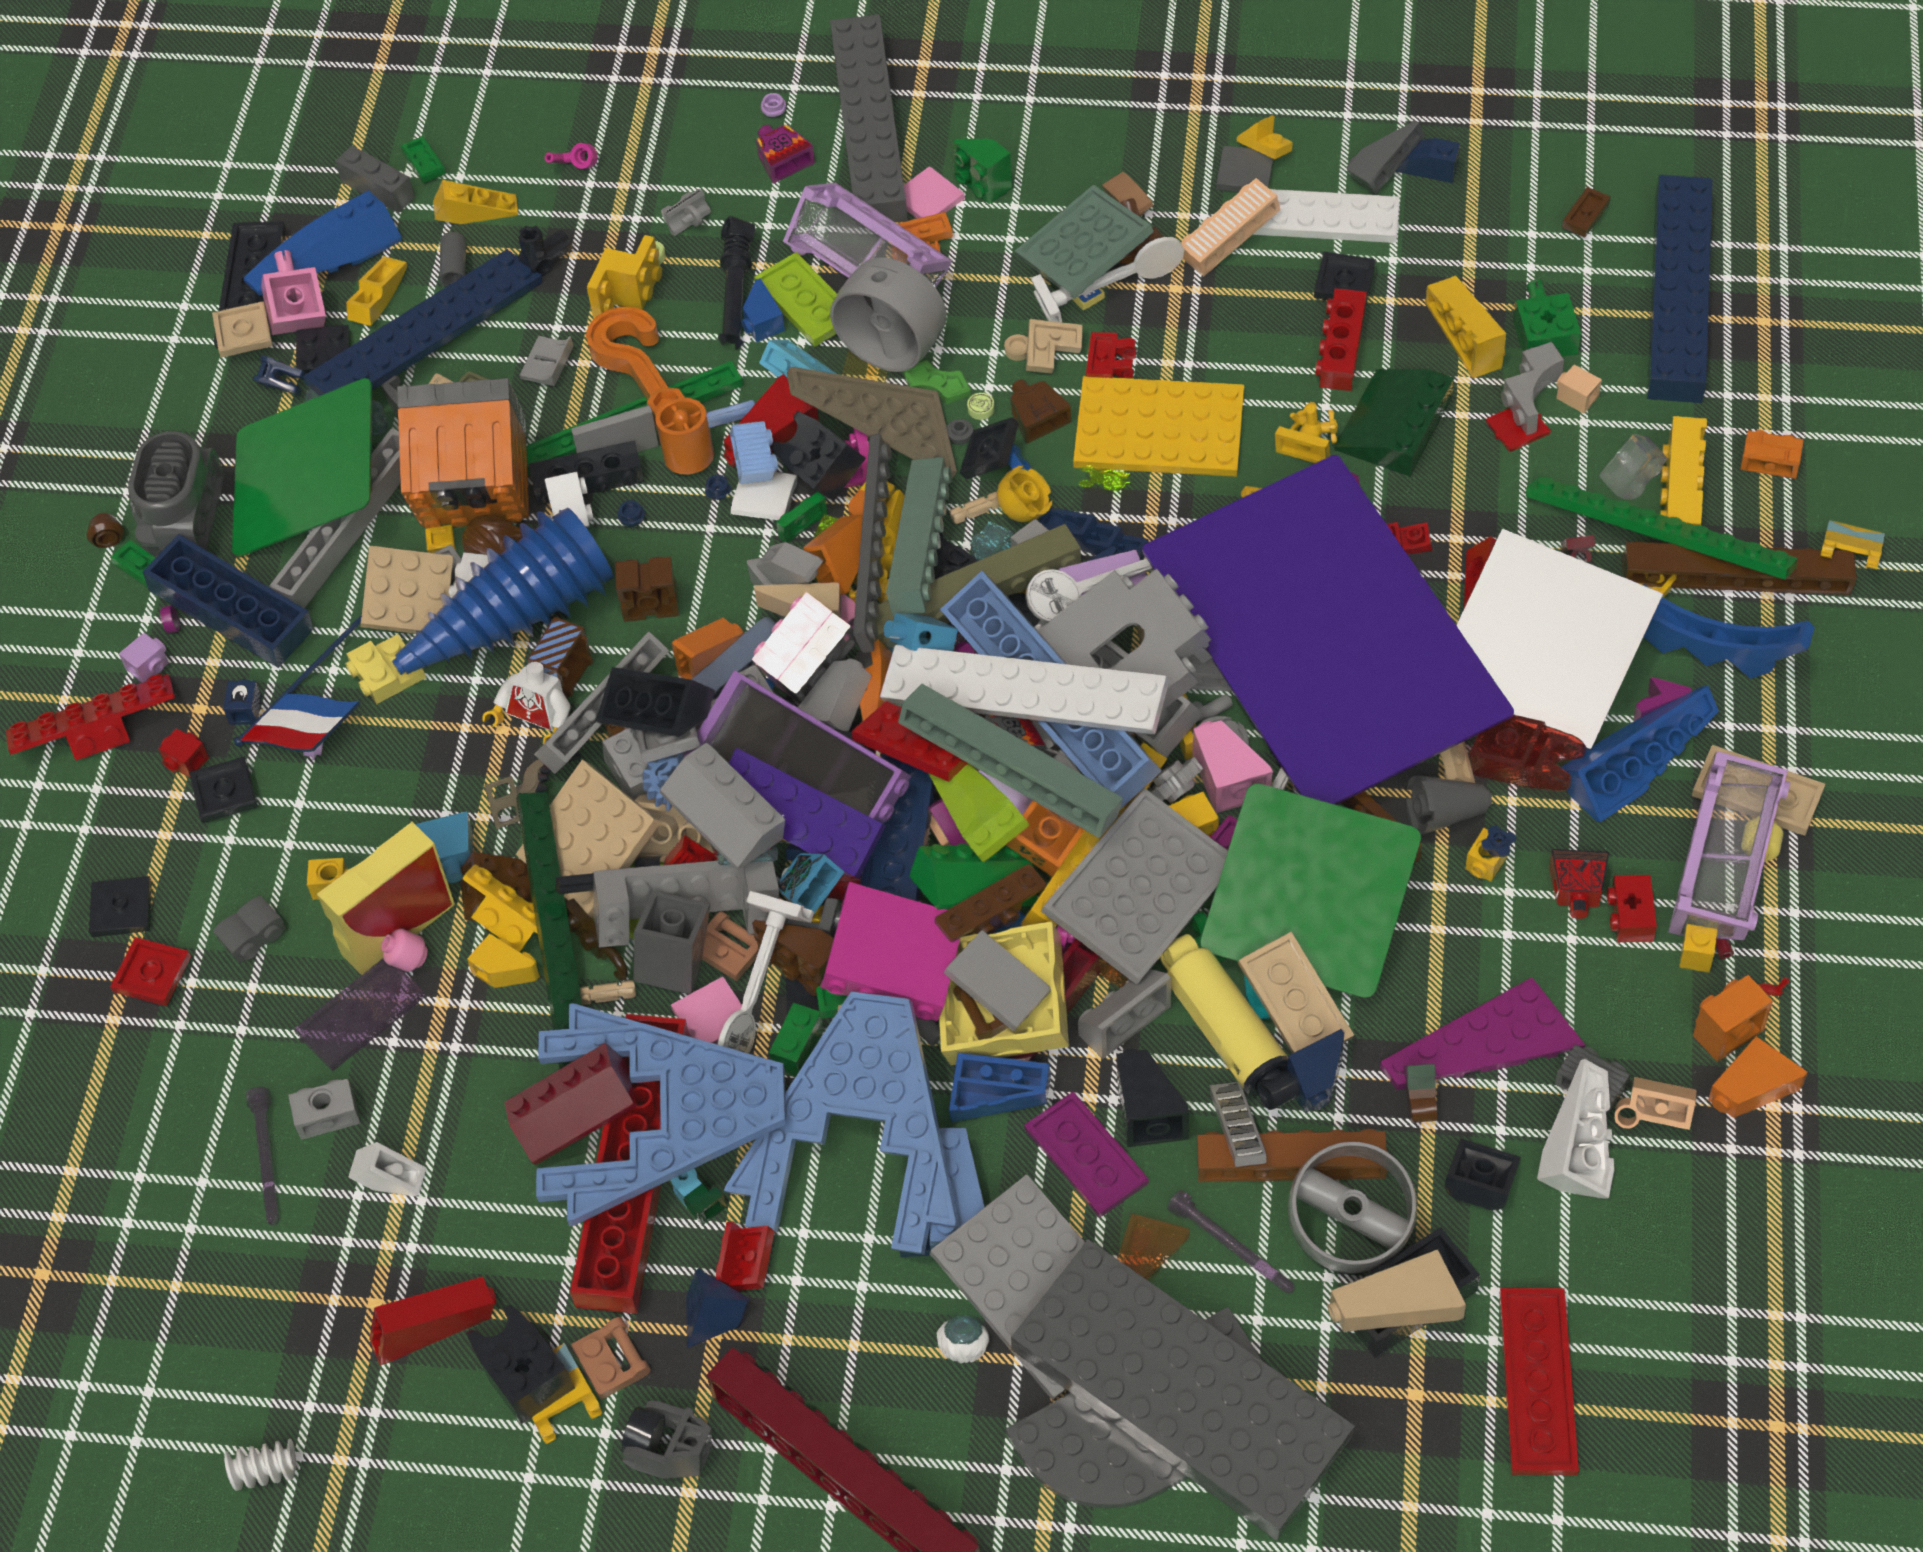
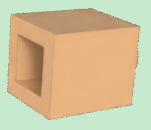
(1578, 388)

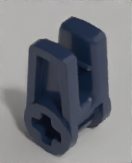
(270, 373)

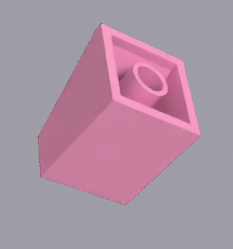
(1227, 765)

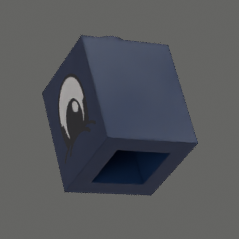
(242, 702)

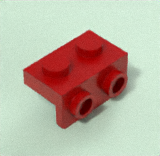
(744, 1256)

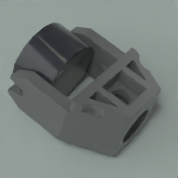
(686, 1450)

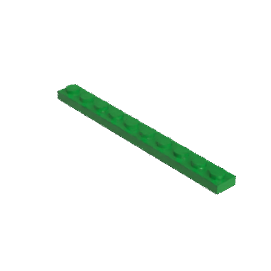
(699, 387)
(1662, 527)

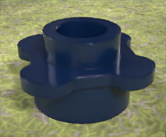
(1495, 848)

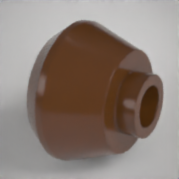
(104, 531)

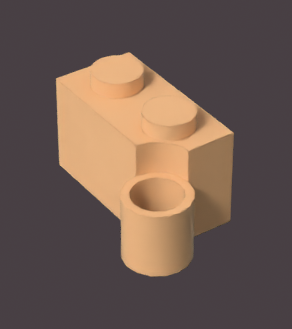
(1658, 1104)

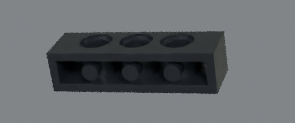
(601, 468)

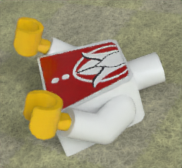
(533, 698)

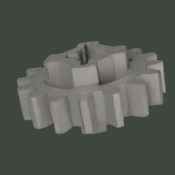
(1175, 780)

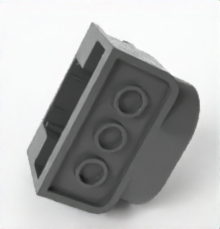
(174, 491)

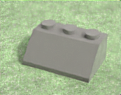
(1125, 1012)

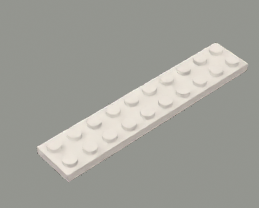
(1030, 688)

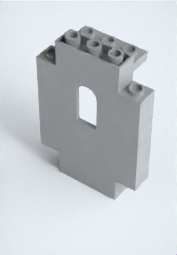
(1114, 605)

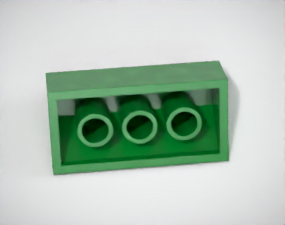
(956, 872)

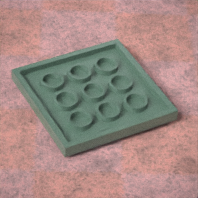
(1084, 241)

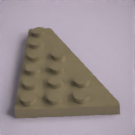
(903, 415)

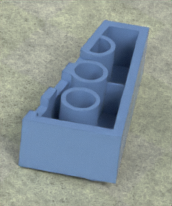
(963, 1181)

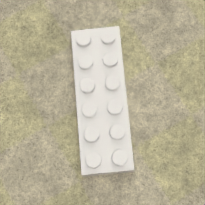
(1334, 216)

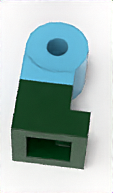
(696, 1198)

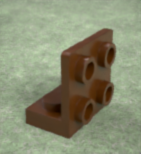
(505, 869)

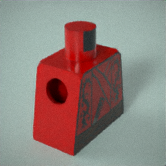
(1578, 879)

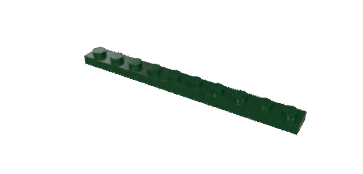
(549, 907)

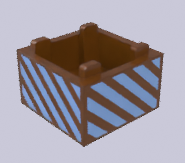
(563, 653)

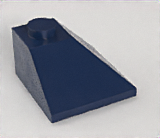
(1317, 1070)

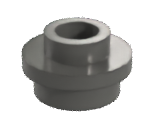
(959, 431)

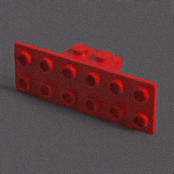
(93, 724)

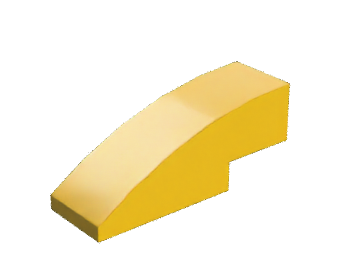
(375, 290)

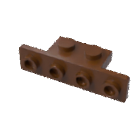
(992, 906)

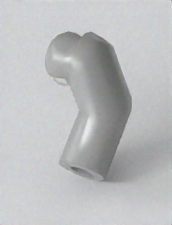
(1214, 707)

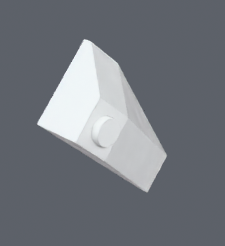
(1577, 1146)

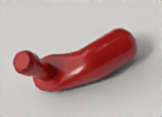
(1774, 990)

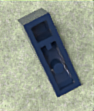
(1433, 160)

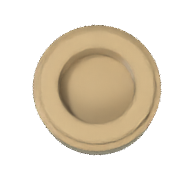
(1016, 347)

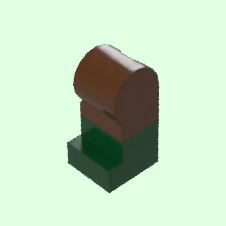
(1421, 1092)

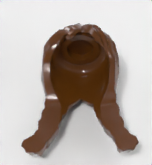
(488, 532)

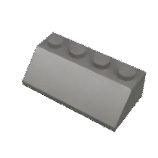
(723, 807)

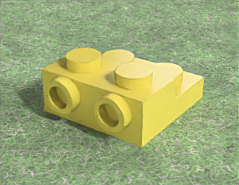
(376, 670)

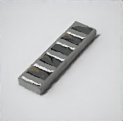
(1237, 1124)

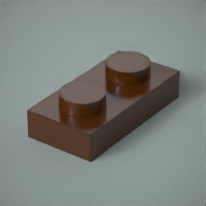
(1586, 212)

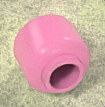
(404, 950)

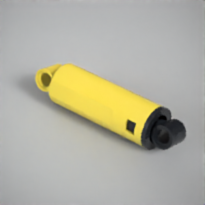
(1229, 1023)

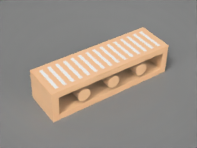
(1230, 226)

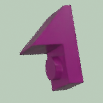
(1660, 693)

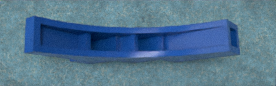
(1714, 641)

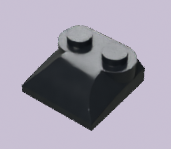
(1481, 1175)

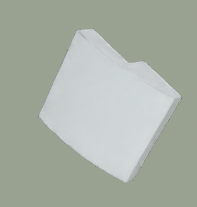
(765, 498)

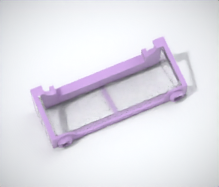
(849, 232)
(1729, 847)

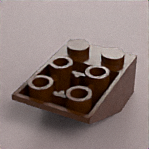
(799, 953)

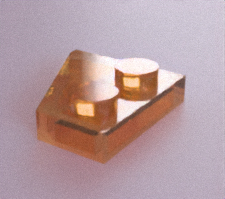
(1150, 1244)

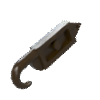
(585, 929)

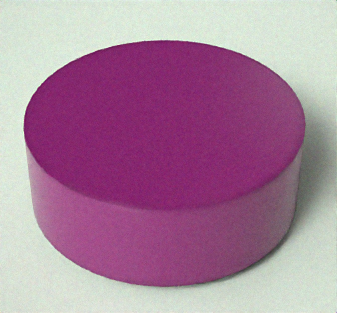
(170, 619)

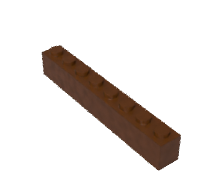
(1700, 571)

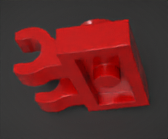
(1103, 353)

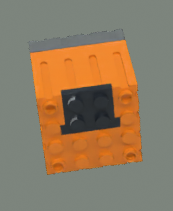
(463, 452)

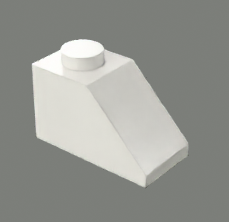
(386, 1170)

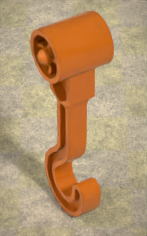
(679, 420)

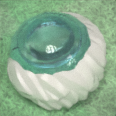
(962, 1339)

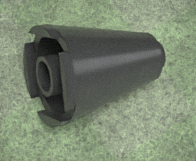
(1444, 802)

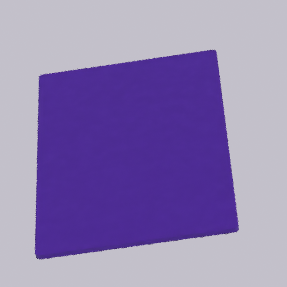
(1329, 633)

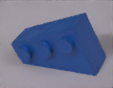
(996, 1086)

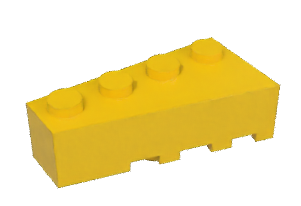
(1467, 326)
(1684, 470)

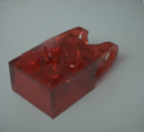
(1525, 754)

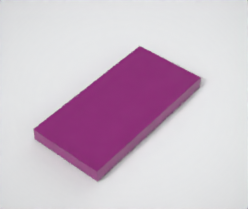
(1086, 1154)

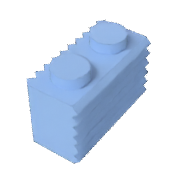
(752, 452)

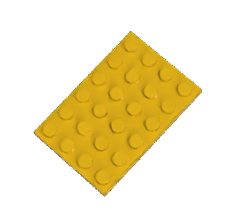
(1159, 426)

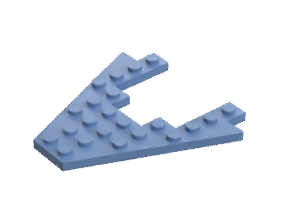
(868, 1070)
(707, 1105)

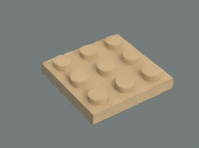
(403, 588)

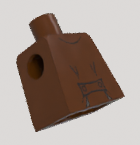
(1038, 409)

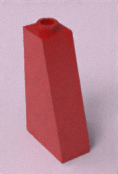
(777, 411)
(428, 1318)

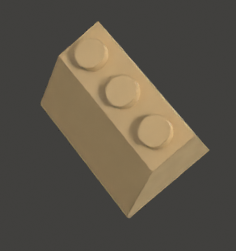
(670, 830)

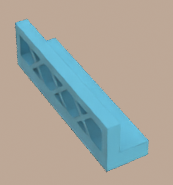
(783, 354)

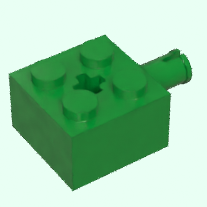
(1546, 320)

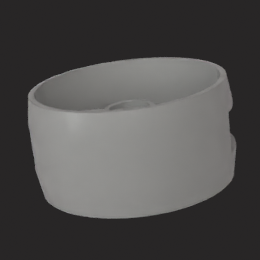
(900, 302)
(1373, 1218)

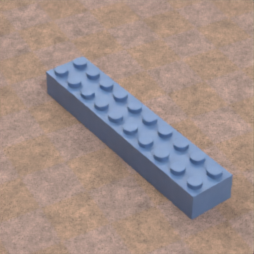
(1001, 630)

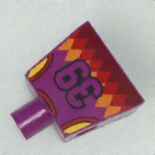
(783, 151)

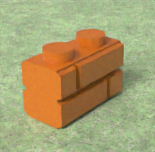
(1772, 454)

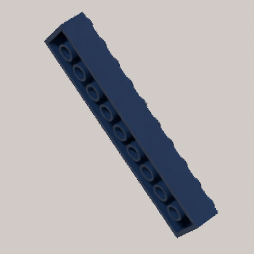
(1680, 289)

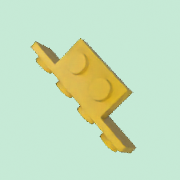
(502, 909)

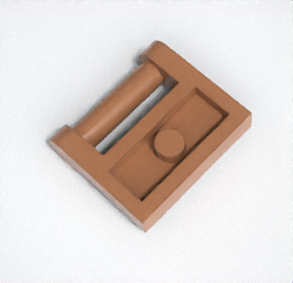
(724, 952)
(601, 1363)

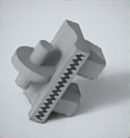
(686, 212)

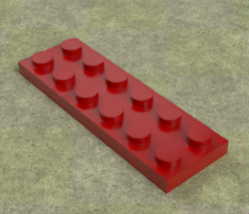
(1538, 1382)

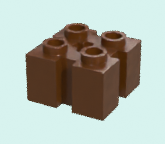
(647, 589)

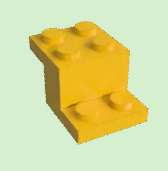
(625, 278)

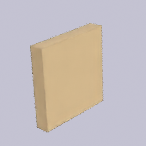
(242, 329)

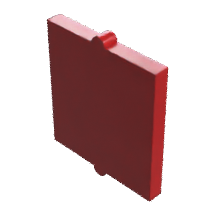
(1510, 434)

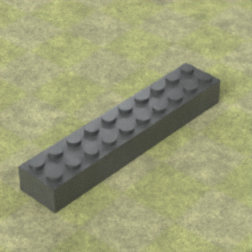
(868, 115)

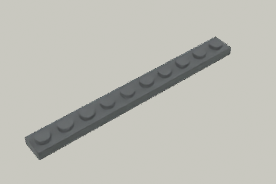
(871, 543)

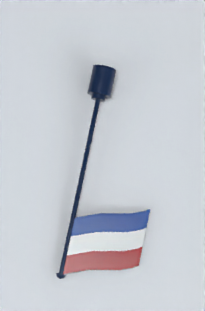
(300, 720)

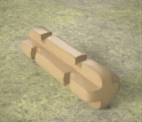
(974, 508)
(608, 992)

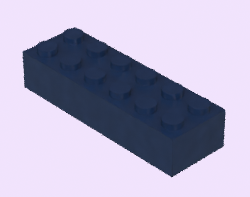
(228, 600)

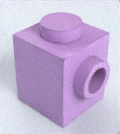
(144, 657)

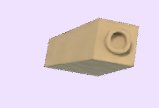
(1399, 1296)

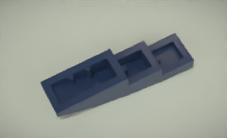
(1090, 534)

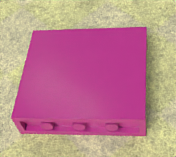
(890, 950)

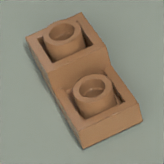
(1124, 188)

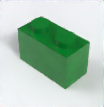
(797, 1038)

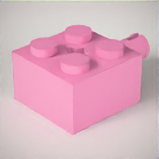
(288, 285)

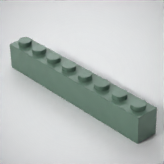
(919, 536)
(1010, 760)

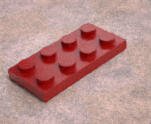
(889, 737)

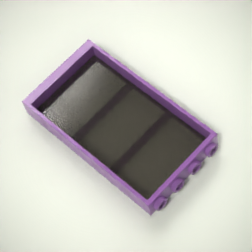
(802, 747)

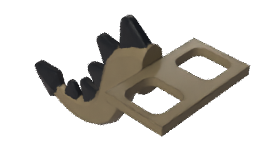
(532, 783)

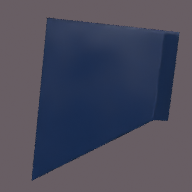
(712, 1308)

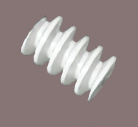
(261, 1466)

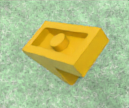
(1262, 139)

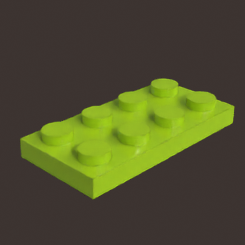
(801, 297)

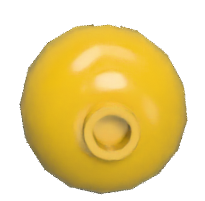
(1023, 495)

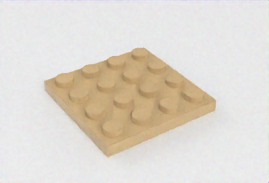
(596, 828)

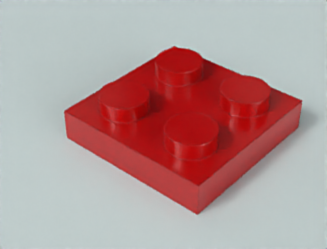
(150, 971)

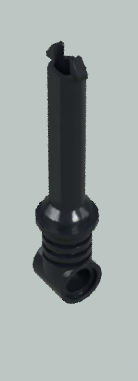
(735, 262)

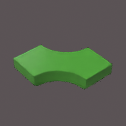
(950, 385)

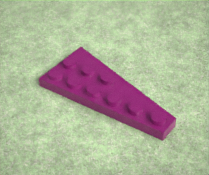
(1491, 1037)

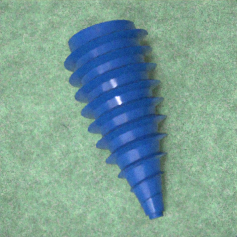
(512, 592)

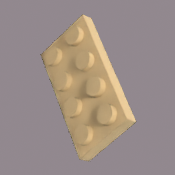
(1791, 814)
(1293, 993)

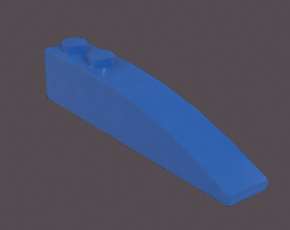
(336, 238)
(1630, 758)

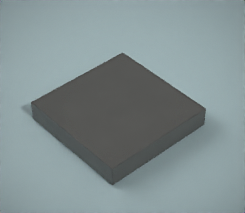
(1241, 167)

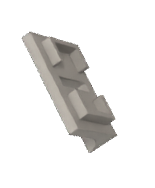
(549, 350)

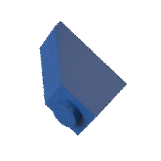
(761, 313)

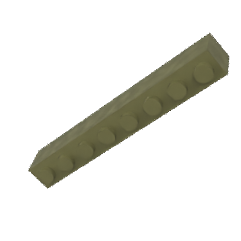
(1009, 569)

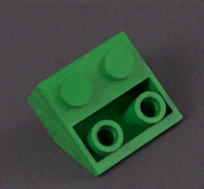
(983, 167)

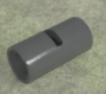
(452, 258)

